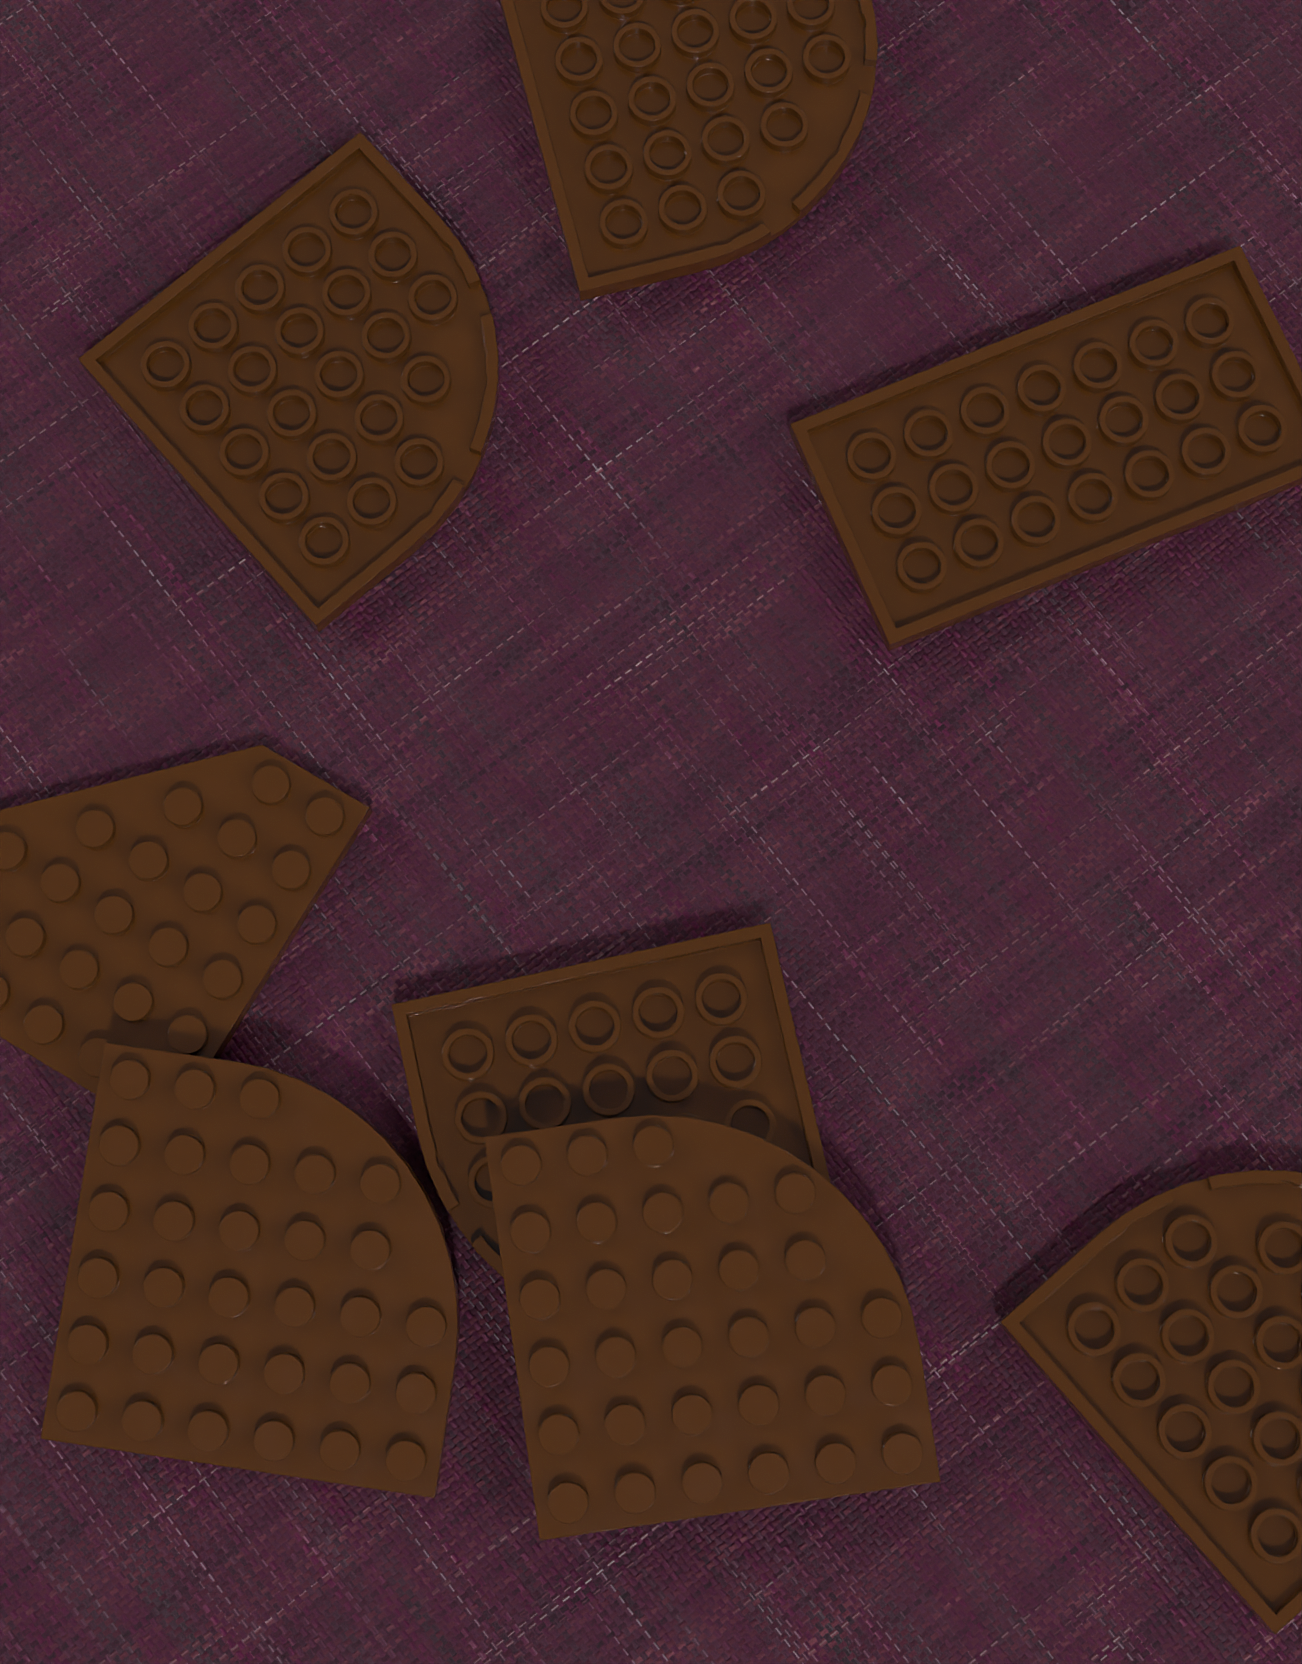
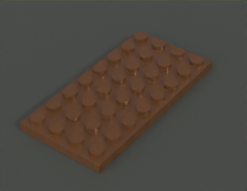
(1059, 447)

